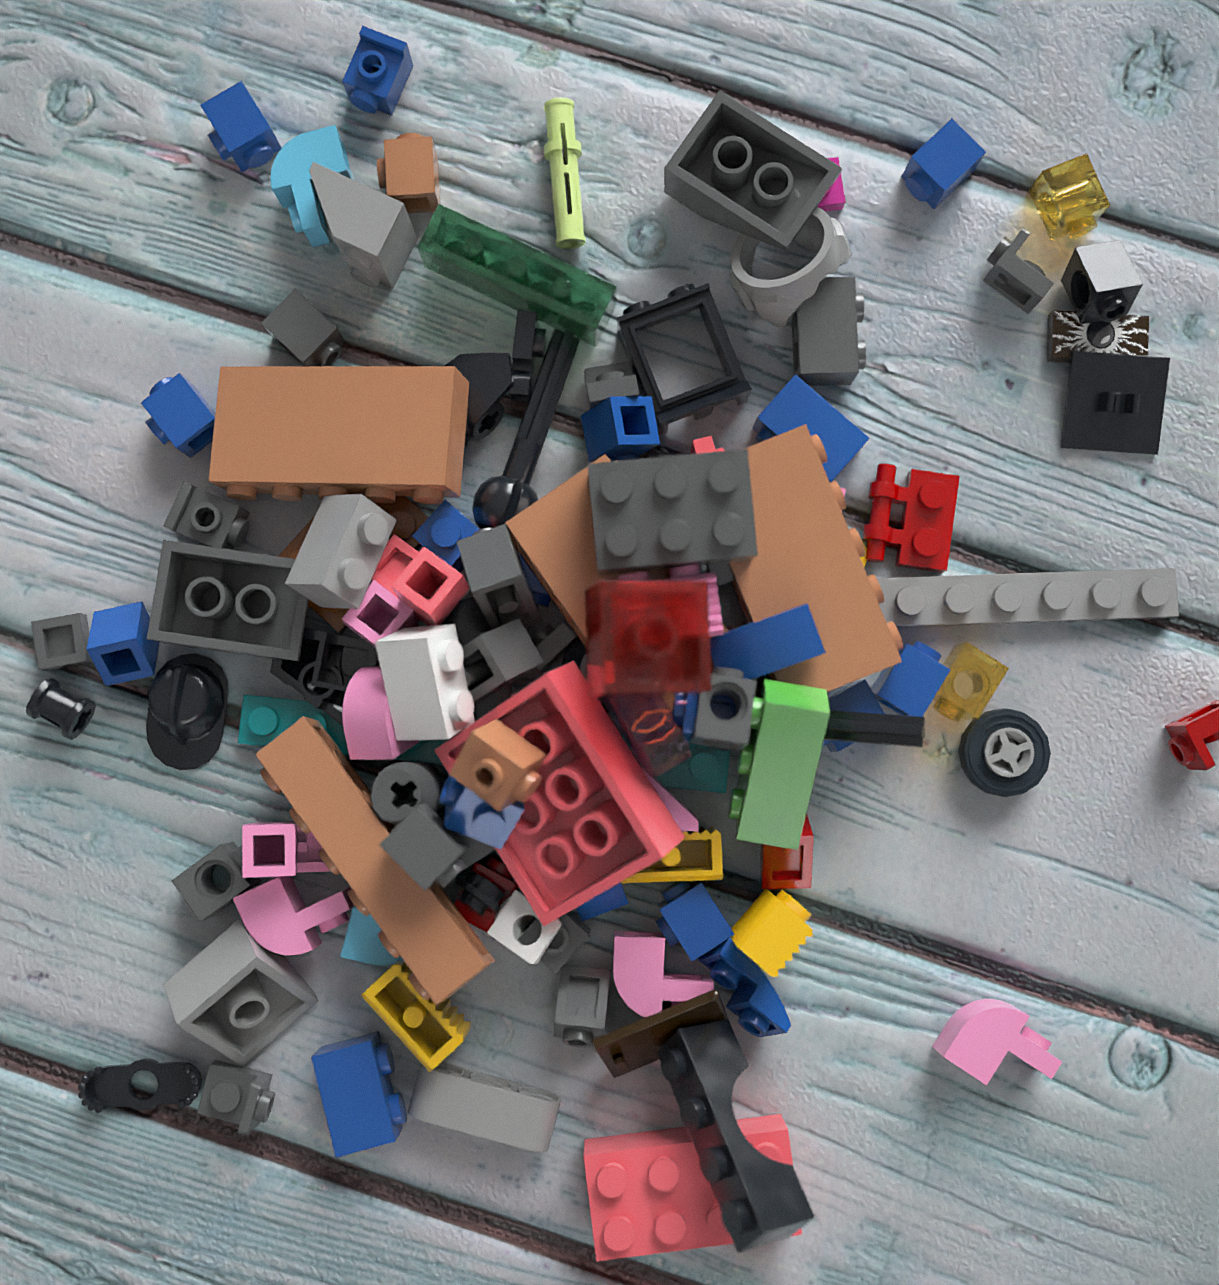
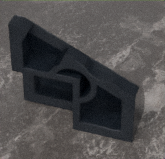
(325, 668)

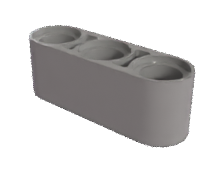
(485, 1106)

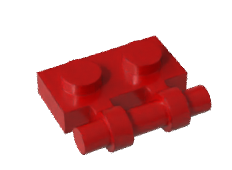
(925, 521)

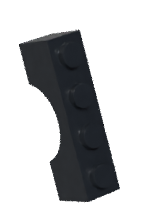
(756, 1195)

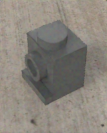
(191, 510)

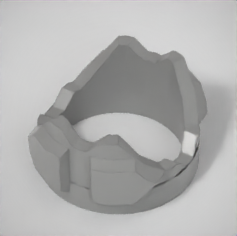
(780, 298)

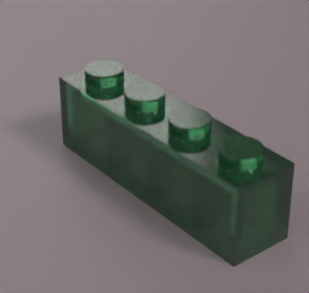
(517, 274)

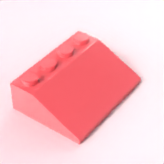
(594, 808)

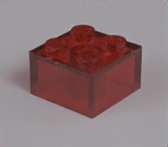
(647, 638)

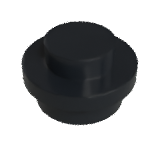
(479, 894)

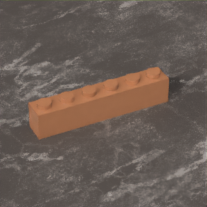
(339, 813)

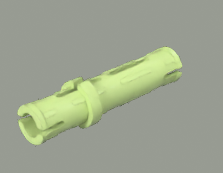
(561, 122)

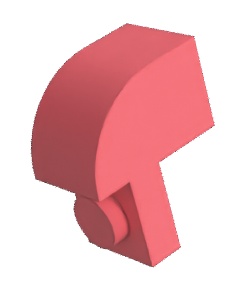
(420, 580)

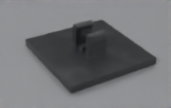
(1115, 402)

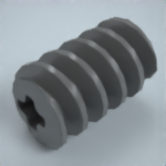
(390, 792)

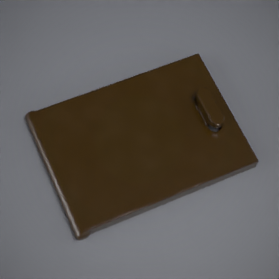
(640, 1041)

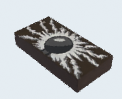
(1123, 336)

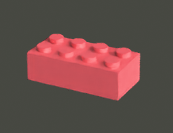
(652, 1191)

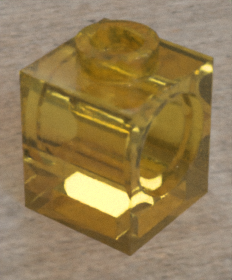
(1069, 198)
(985, 674)

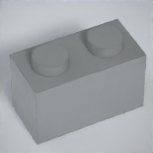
(341, 551)

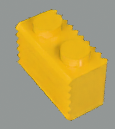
(693, 859)
(772, 930)
(420, 1024)

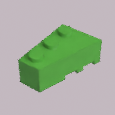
(779, 764)

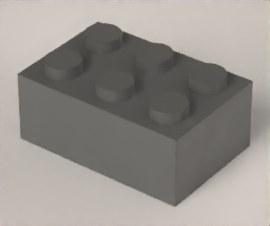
(672, 511)

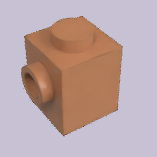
(411, 172)
(498, 765)

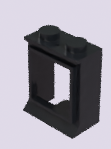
(702, 399)

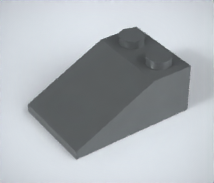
(748, 174)
(227, 602)

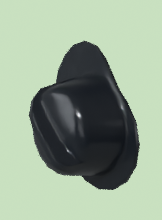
(187, 711)

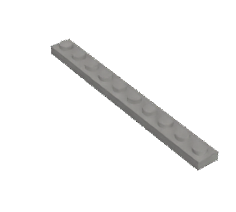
(1013, 598)

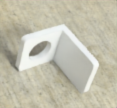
(512, 920)

